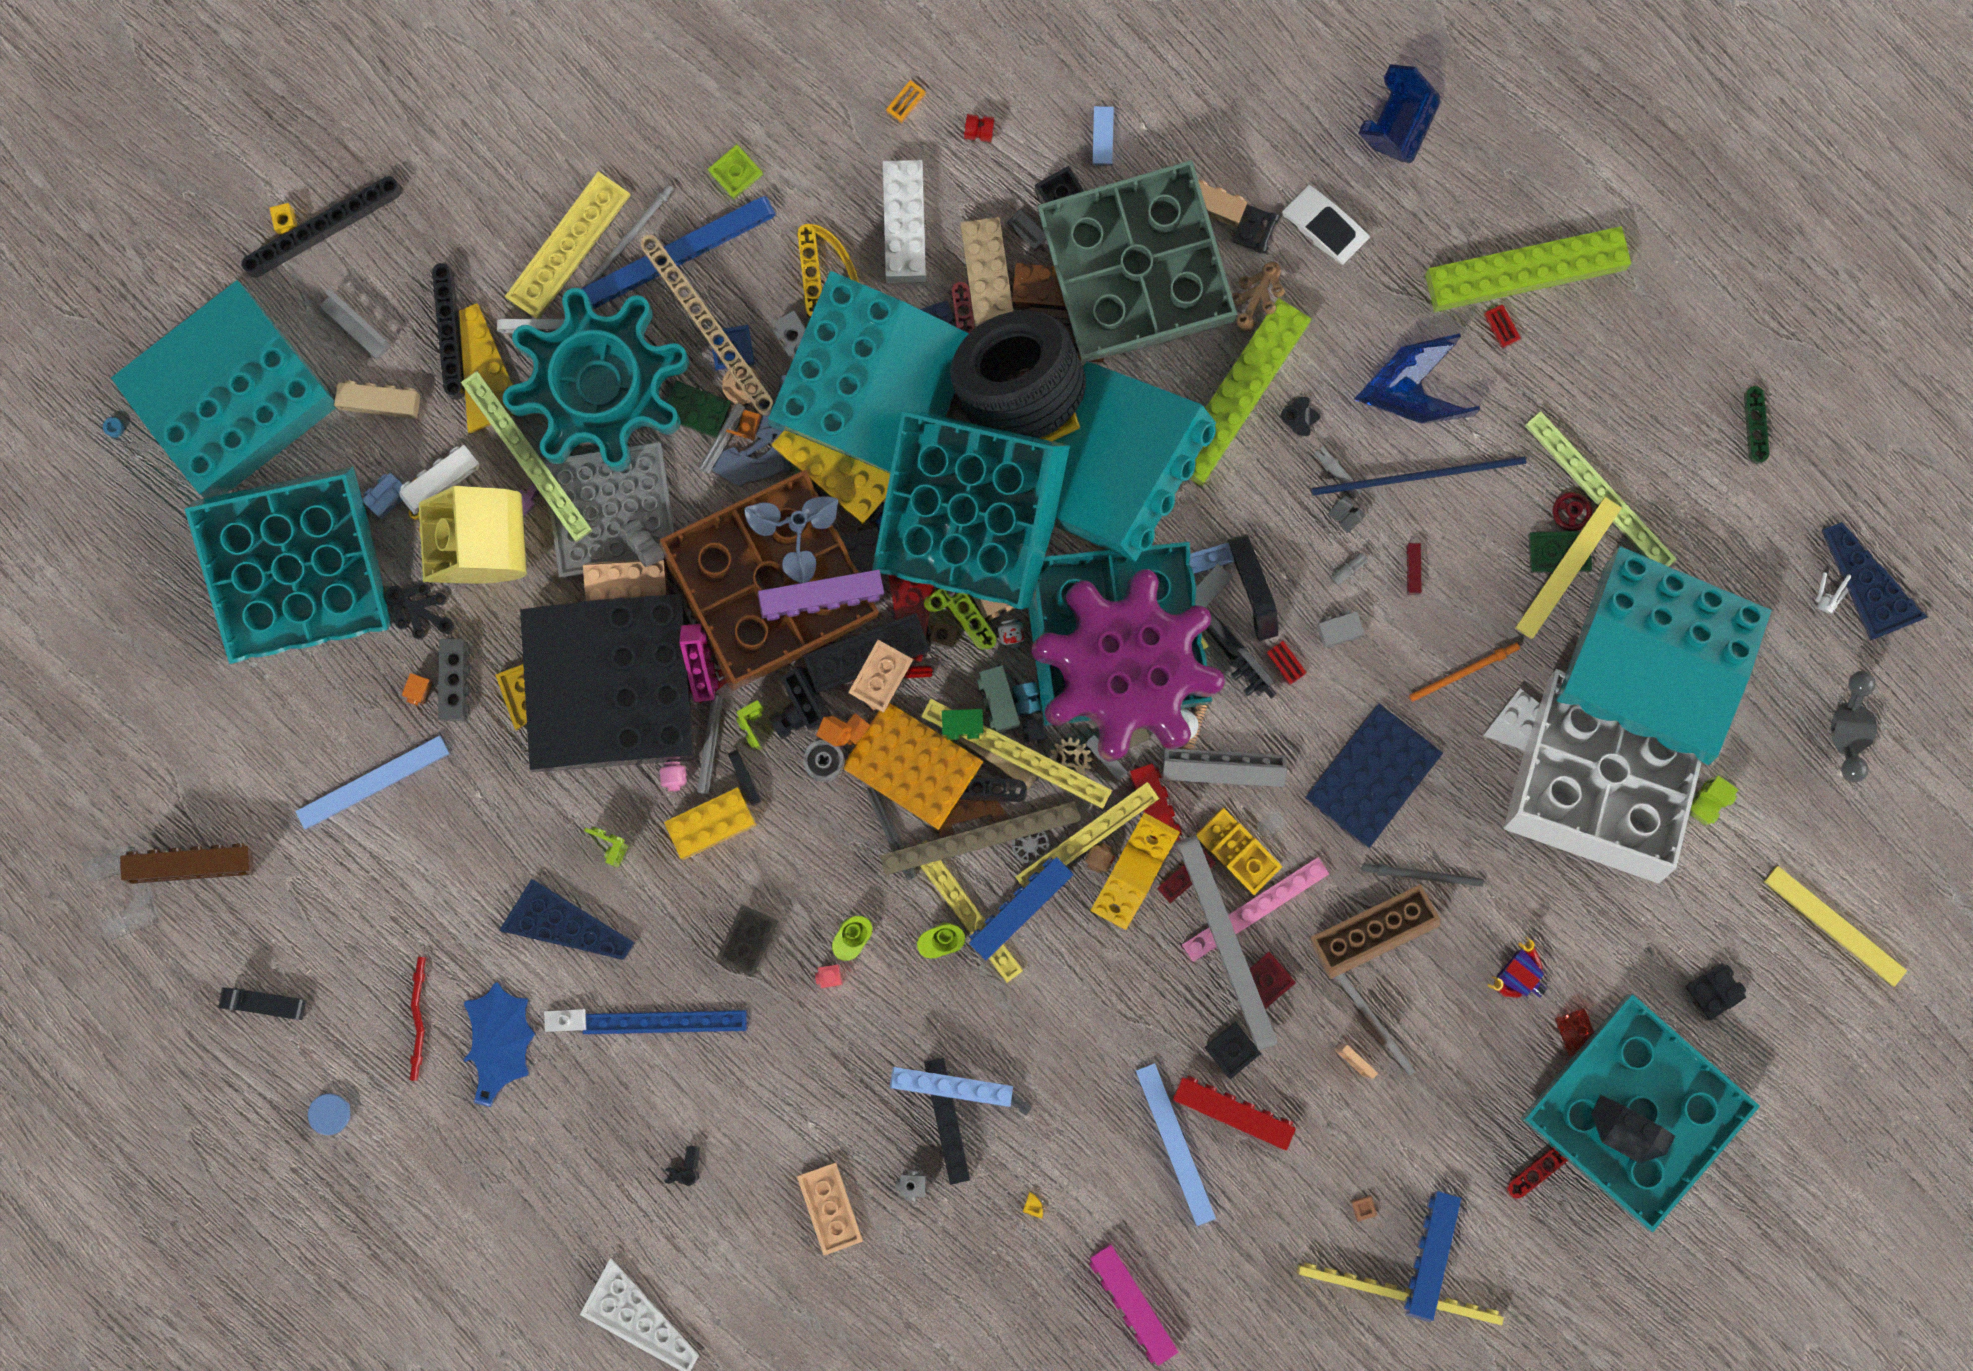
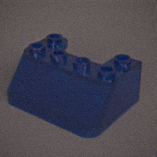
(1405, 114)

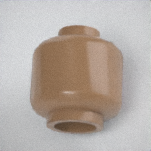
(1100, 858)

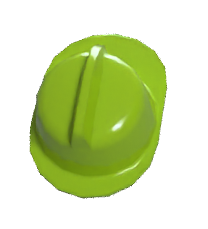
(851, 937)
(941, 940)

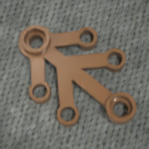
(1270, 272)

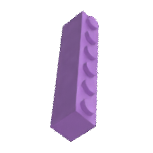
(820, 594)

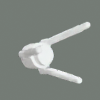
(1829, 602)

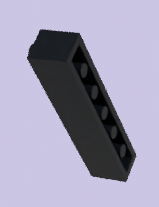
(948, 1129)

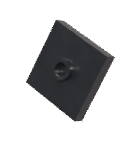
(1232, 1050)

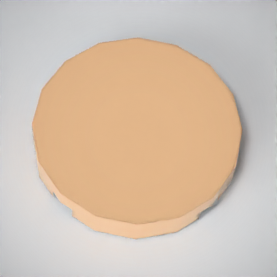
(733, 390)

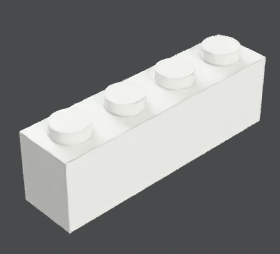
(441, 477)

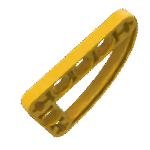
(814, 260)

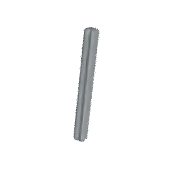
(710, 745)

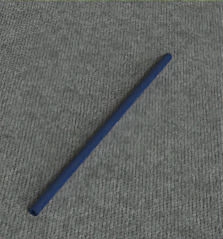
(1418, 475)

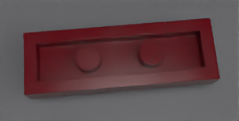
(1179, 882)

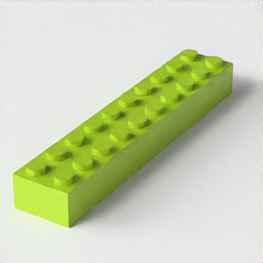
(1528, 269)
(1249, 381)

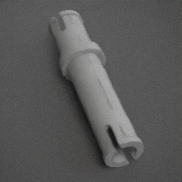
(1338, 472)

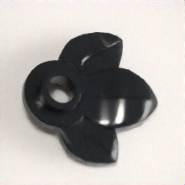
(1302, 418)

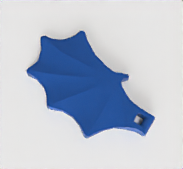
(498, 1040)

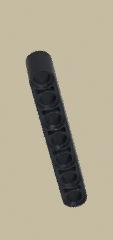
(444, 323)

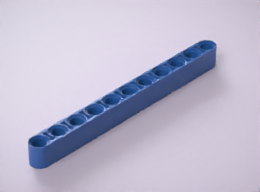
(681, 251)

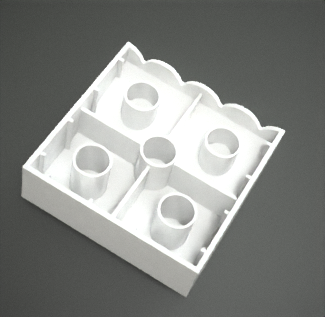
(1602, 790)

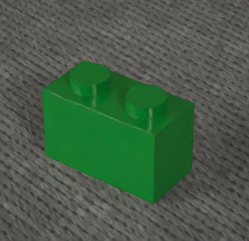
(962, 723)

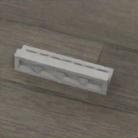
(354, 325)

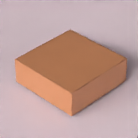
(1364, 1208)

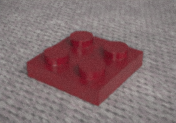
(1270, 979)

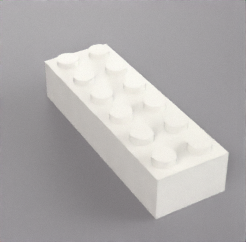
(904, 221)

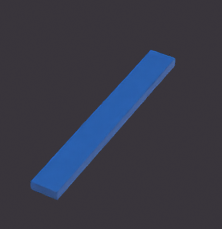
(666, 1022)

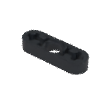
(744, 777)

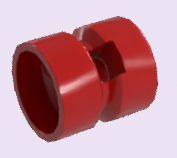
(979, 128)

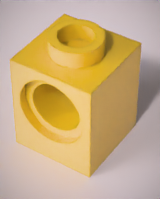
(280, 212)

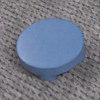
(329, 1114)

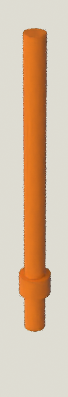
(1499, 654)

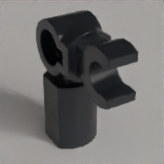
(689, 1176)

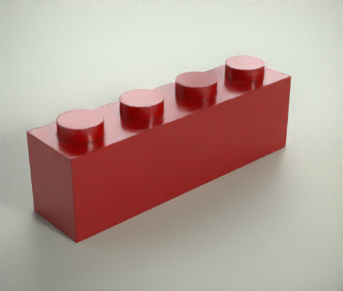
(1160, 809)

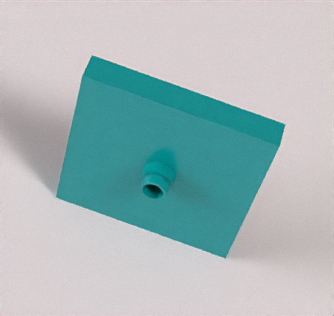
(1659, 1076)

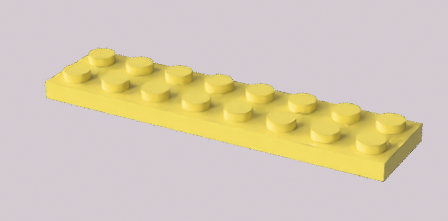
(567, 245)

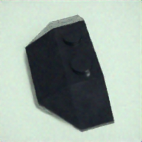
(1629, 1131)

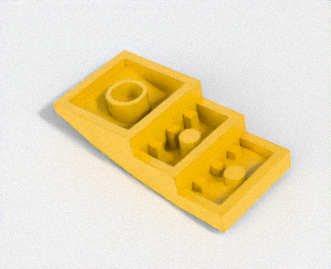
(1238, 851)

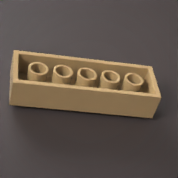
(986, 268)

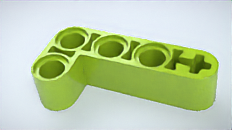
(964, 618)

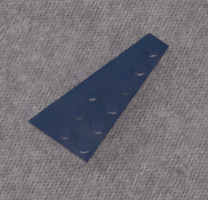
(1872, 589)
(552, 919)

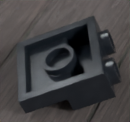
(1716, 991)

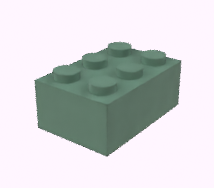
(998, 700)

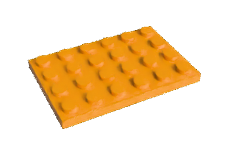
(912, 765)

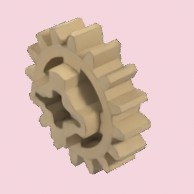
(1076, 753)

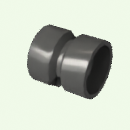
(1346, 514)

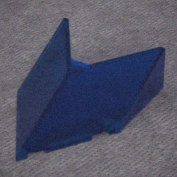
(1400, 389)

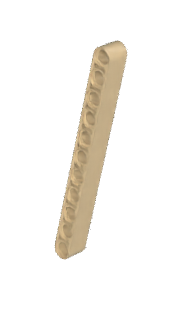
(703, 316)

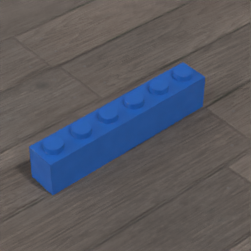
(1021, 908)
(1433, 1256)

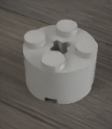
(812, 759)

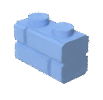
(383, 496)

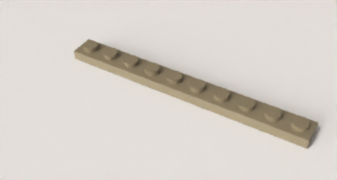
(980, 838)

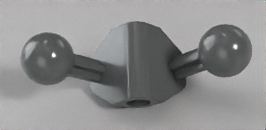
(1855, 727)

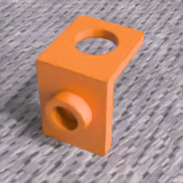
(748, 425)

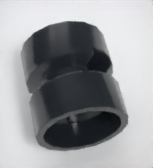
(792, 716)

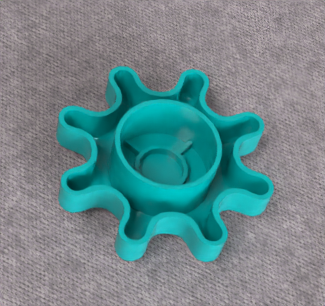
(596, 379)

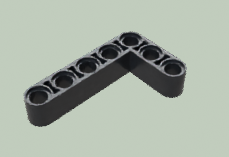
(1256, 587)

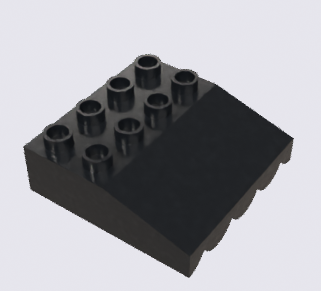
(606, 683)

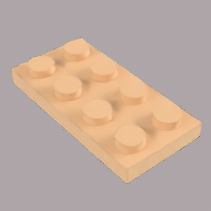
(829, 1208)

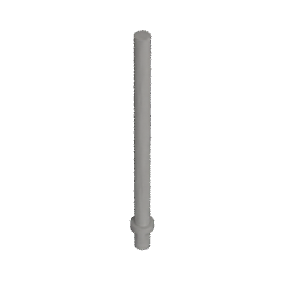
(661, 197)
(1375, 1023)

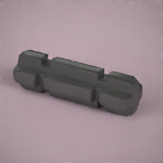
(1018, 1102)

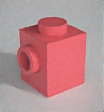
(828, 976)

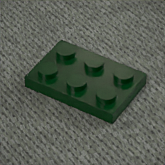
(699, 409)
(1549, 548)

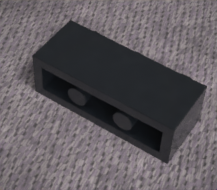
(805, 698)

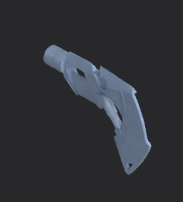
(739, 468)

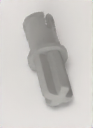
(1349, 568)

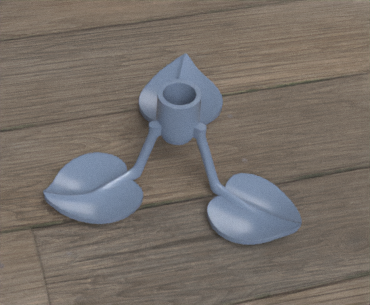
(819, 511)

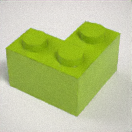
(1711, 798)

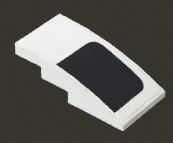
(1325, 224)

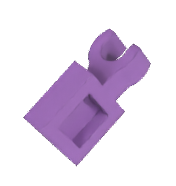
(527, 498)

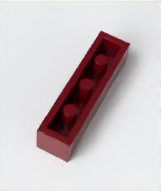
(1414, 580)

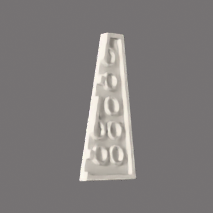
(1514, 721)
(630, 1315)

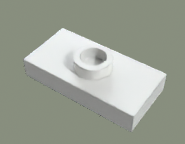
(565, 1020)

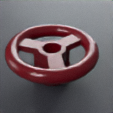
(1574, 504)

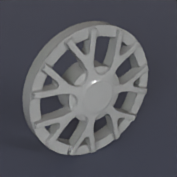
(1030, 845)

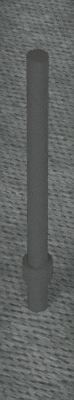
(1383, 870)

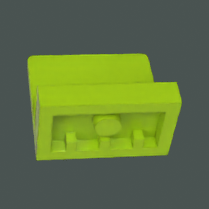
(753, 712)
(614, 854)

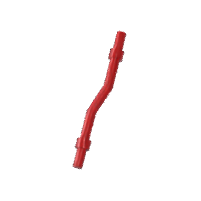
(416, 1059)

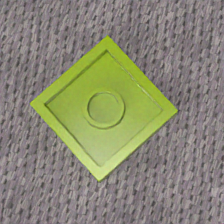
(735, 171)

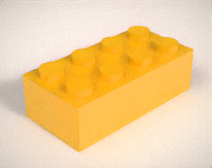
(710, 823)

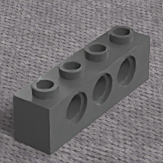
(448, 649)

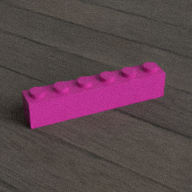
(1134, 1305)

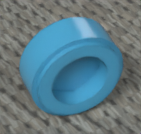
(113, 427)

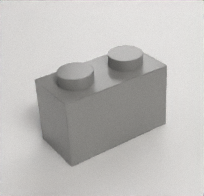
(1340, 629)

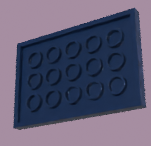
(1373, 775)

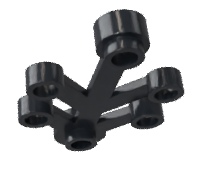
(416, 609)

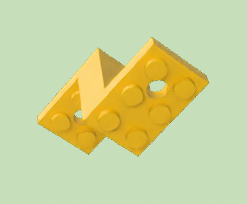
(1135, 871)

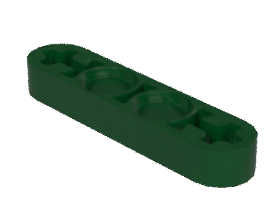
(1760, 425)

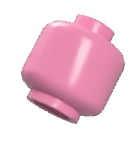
(673, 776)

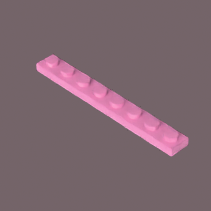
(1260, 906)

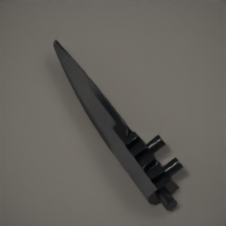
(1242, 660)

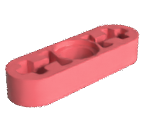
(966, 295)

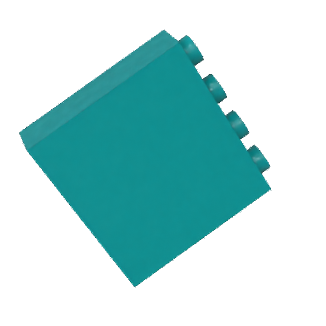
(1127, 460)

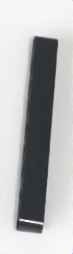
(311, 227)

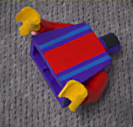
(1521, 974)

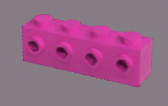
(698, 663)

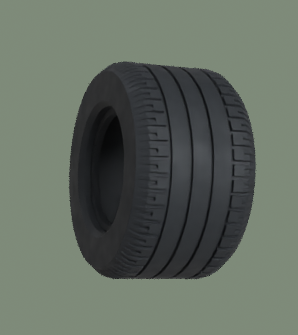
(1033, 402)

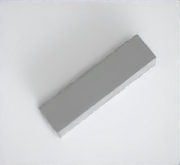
(1114, 768)

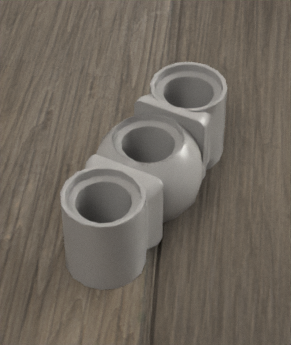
(641, 543)

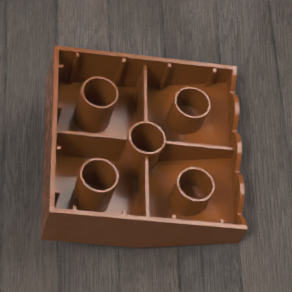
(725, 565)

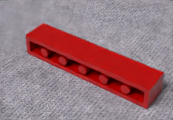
(1233, 1113)

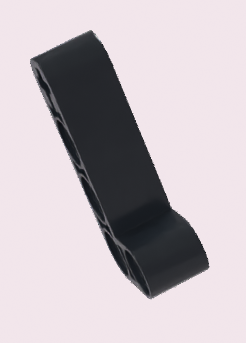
(988, 785)
(262, 1003)

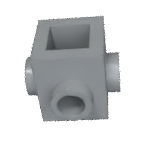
(919, 1185)

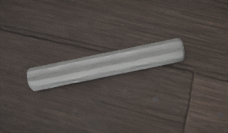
(722, 439)

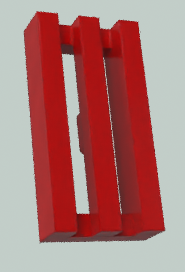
(1509, 341)
(1296, 676)

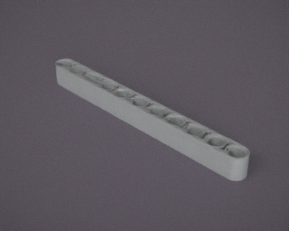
(1227, 943)

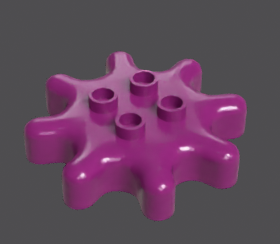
(1128, 665)

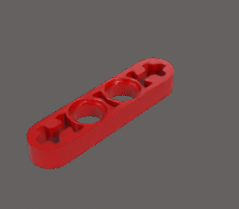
(1542, 1173)

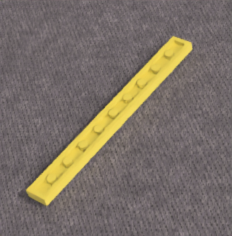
(1029, 760)
(1390, 1290)

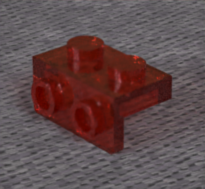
(1574, 1029)

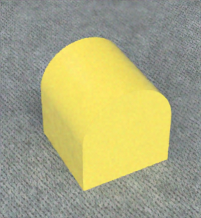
(472, 536)

